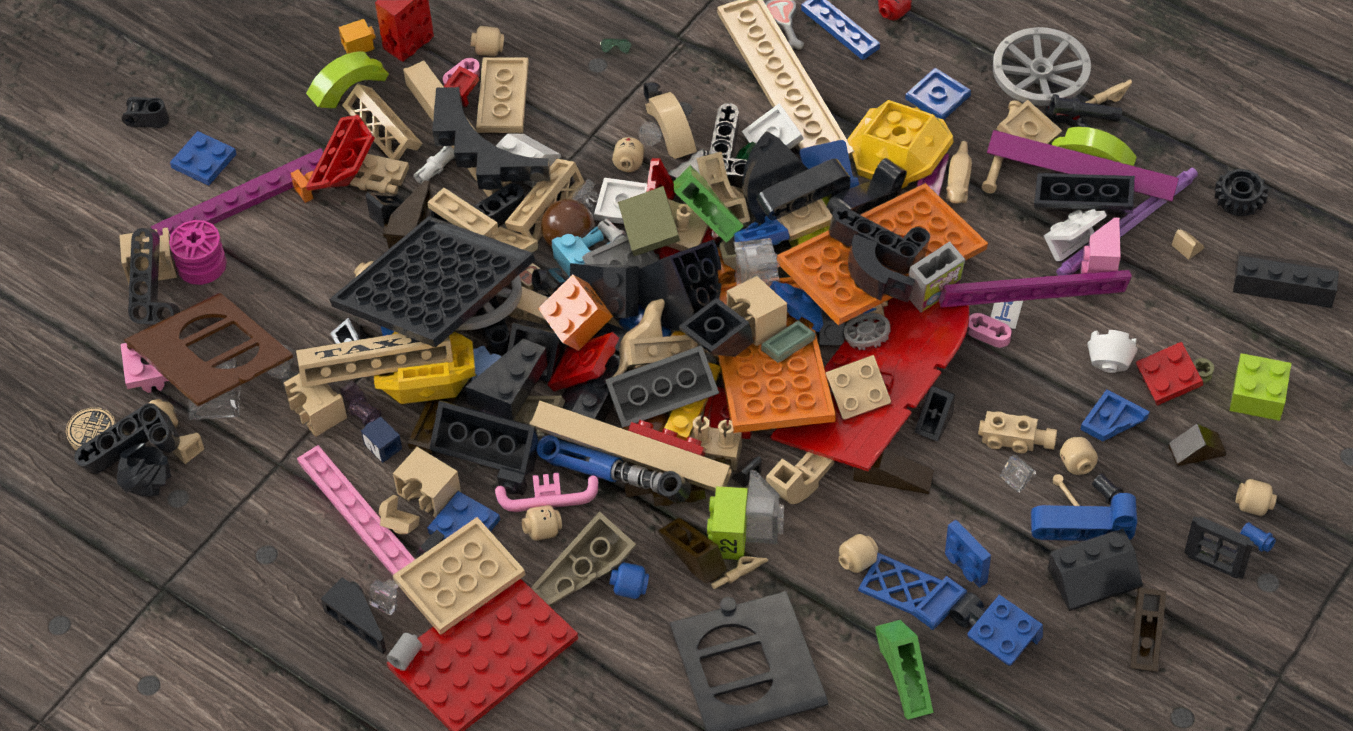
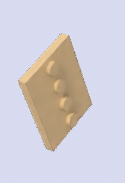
(458, 575)

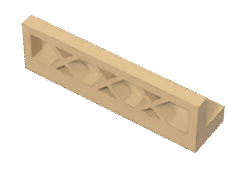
(387, 118)
(544, 195)

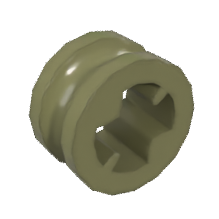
(1201, 364)

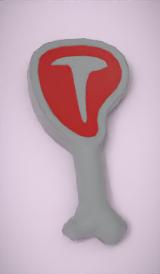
(783, 13)

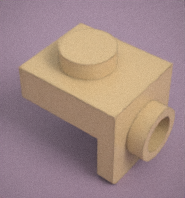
(397, 520)

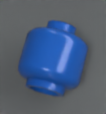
(629, 580)

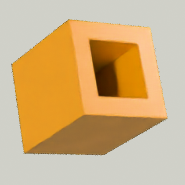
(357, 37)

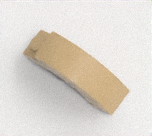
(672, 124)
(714, 172)
(801, 480)

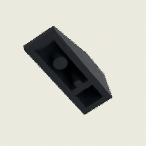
(349, 607)

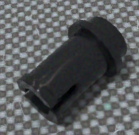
(1106, 487)

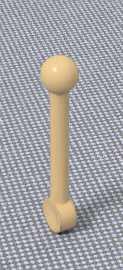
(1058, 480)

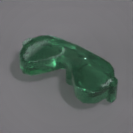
(623, 44)

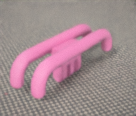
(548, 495)

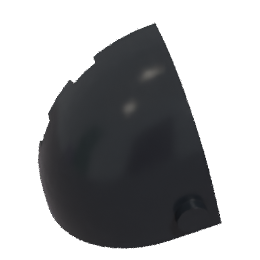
(766, 166)
(683, 281)

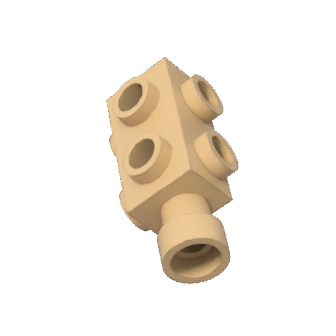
(1014, 432)

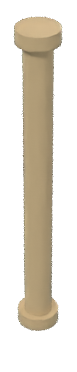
(989, 185)

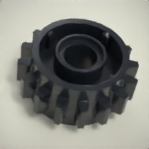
(1241, 192)

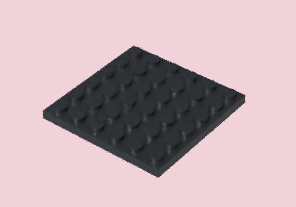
(432, 281)

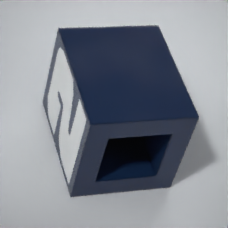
(381, 439)

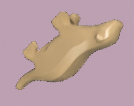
(959, 175)
(649, 327)

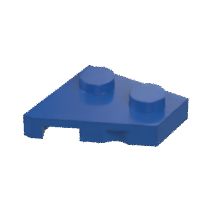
(1112, 416)

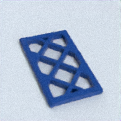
(899, 568)

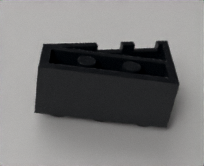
(509, 380)

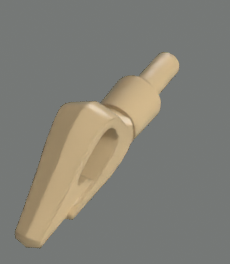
(1114, 93)
(740, 570)

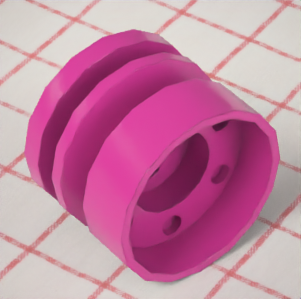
(198, 252)

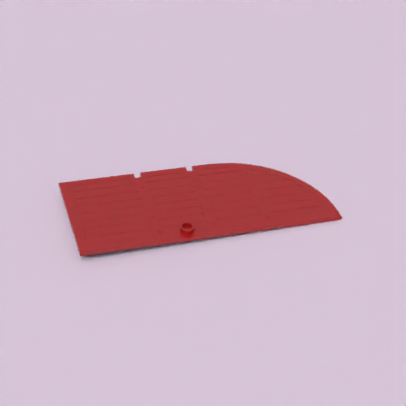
(912, 353)

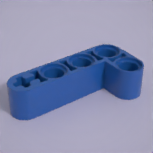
(1084, 522)

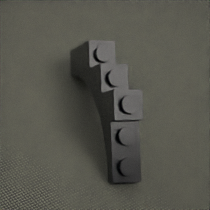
(472, 150)

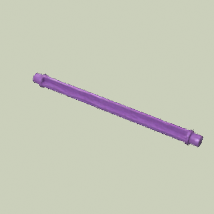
(1130, 220)

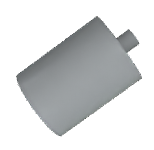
(404, 651)

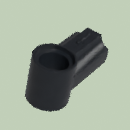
(547, 280)
(967, 610)

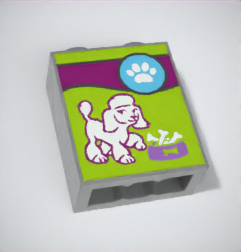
(933, 272)

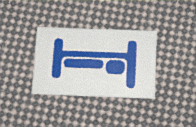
(1007, 312)

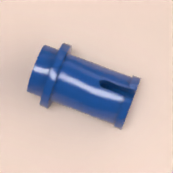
(1260, 538)

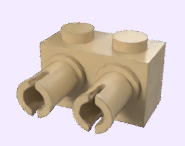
(719, 441)

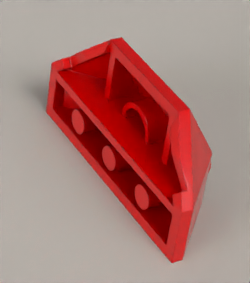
(342, 154)

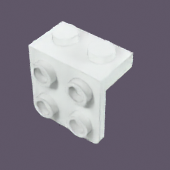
(1073, 233)

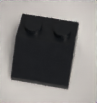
(719, 329)
(543, 336)

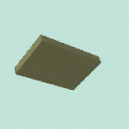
(648, 221)

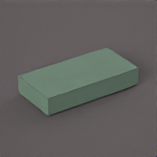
(788, 341)

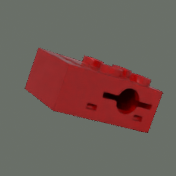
(404, 26)

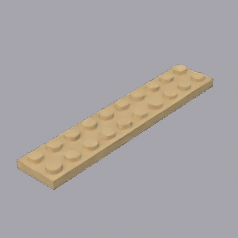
(780, 71)

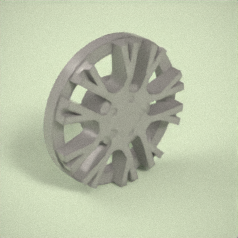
(867, 330)

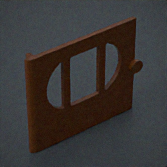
(186, 371)

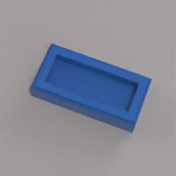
(938, 602)

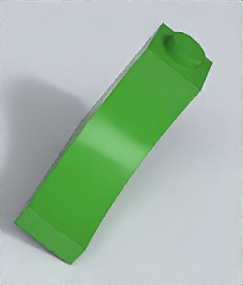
(705, 203)
(903, 655)

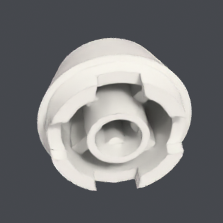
(1112, 351)

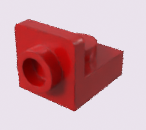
(465, 81)

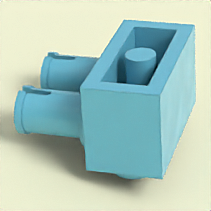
(571, 249)

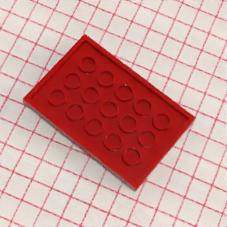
(485, 656)

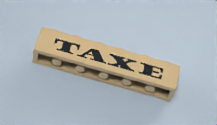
(367, 358)

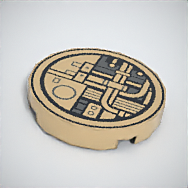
(87, 425)

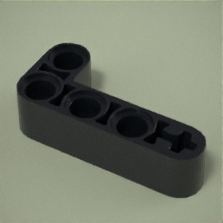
(724, 141)
(882, 188)
(803, 189)
(498, 205)
(891, 249)
(149, 276)
(98, 455)

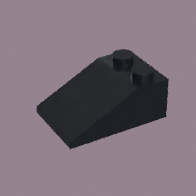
(613, 284)

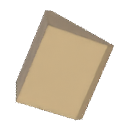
(1186, 244)

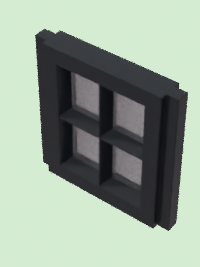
(1218, 547)

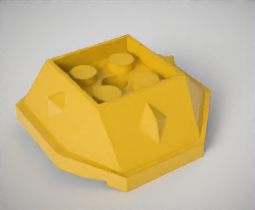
(902, 135)
(431, 380)

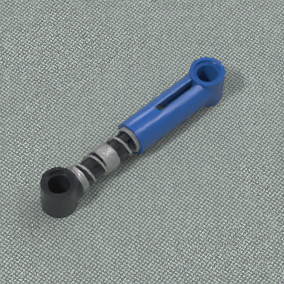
(612, 468)

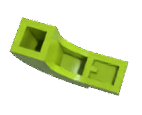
(341, 74)
(1097, 144)

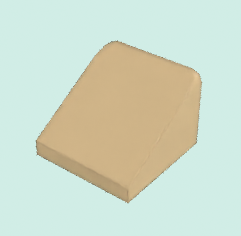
(189, 447)

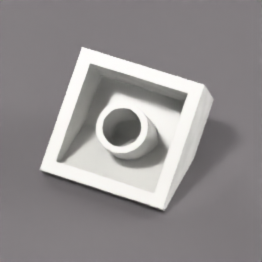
(526, 146)

